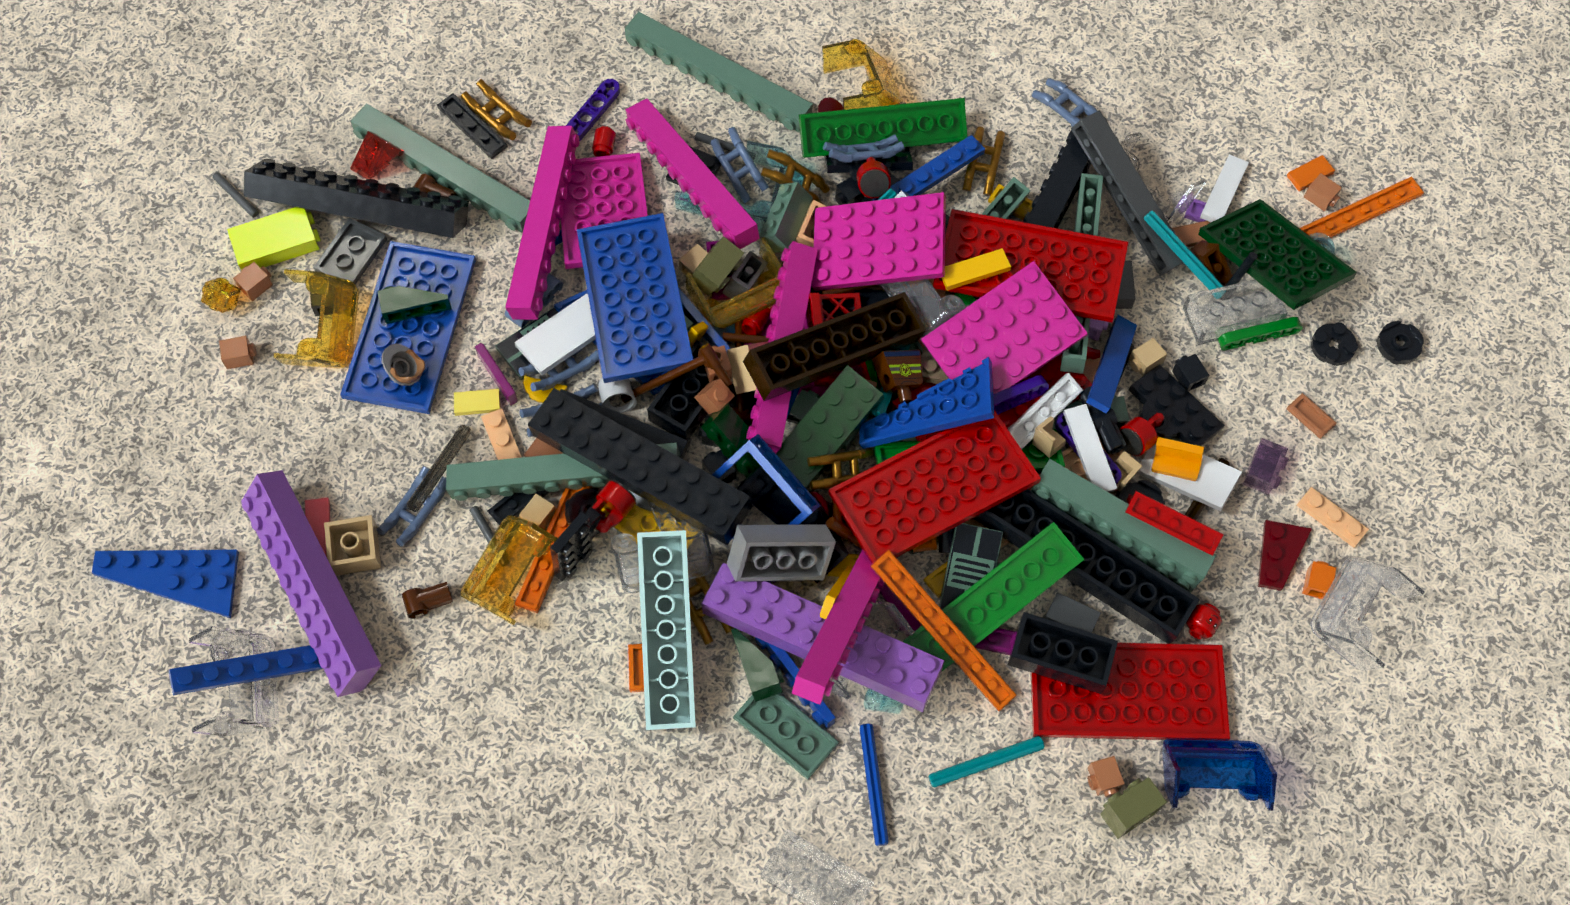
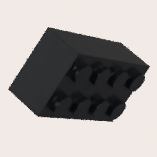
(675, 404)
(1062, 653)

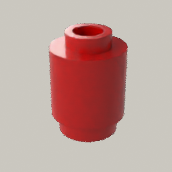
(603, 141)

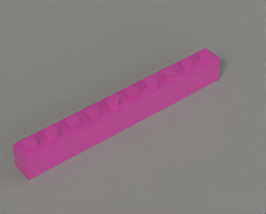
(692, 174)
(542, 223)
(787, 318)
(838, 632)

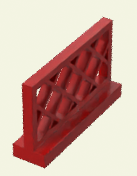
(816, 313)
(1173, 522)

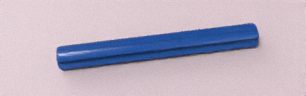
(874, 785)

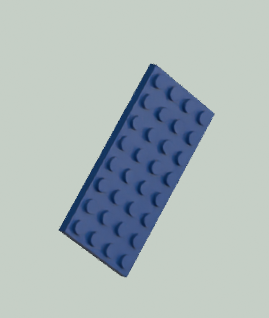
(634, 298)
(425, 335)

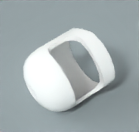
(615, 388)

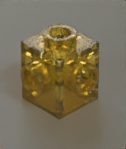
(220, 295)

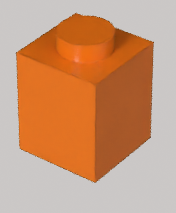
(1318, 579)

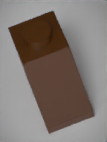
(1213, 260)

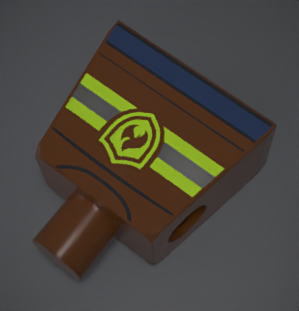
(899, 372)

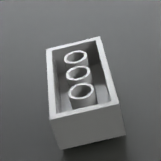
(780, 552)

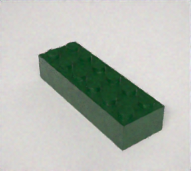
(829, 424)

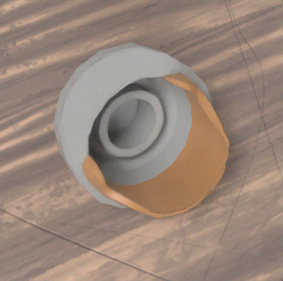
(402, 364)

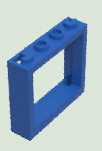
(778, 472)

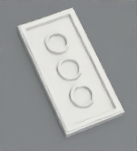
(559, 336)
(1213, 483)

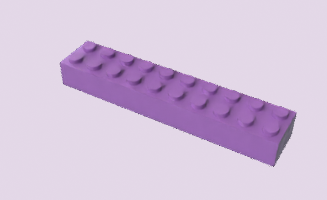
(310, 583)
(794, 624)

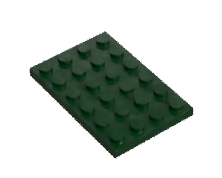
(1287, 259)

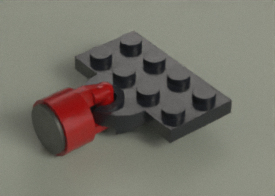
(872, 174)
(1166, 413)
(576, 540)

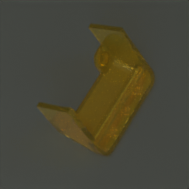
(879, 89)
(744, 304)
(336, 322)
(504, 565)

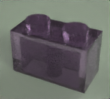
(1265, 466)

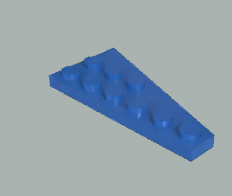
(939, 408)
(185, 576)

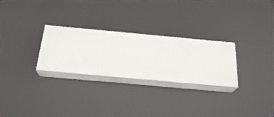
(1224, 189)
(1048, 405)
(1089, 447)

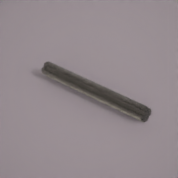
(438, 468)

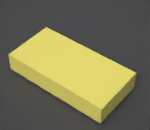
(476, 402)

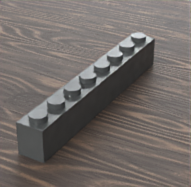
(1125, 187)

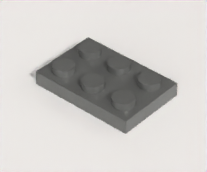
(351, 251)

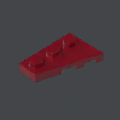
(1279, 552)

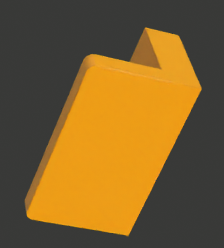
(1177, 459)

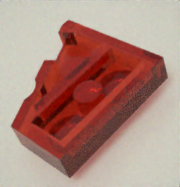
(374, 155)

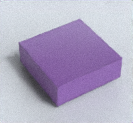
(1195, 211)

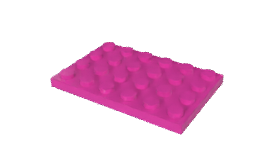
(599, 194)
(880, 242)
(1014, 325)

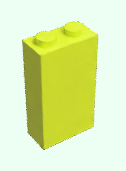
(274, 238)

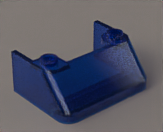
(1218, 766)

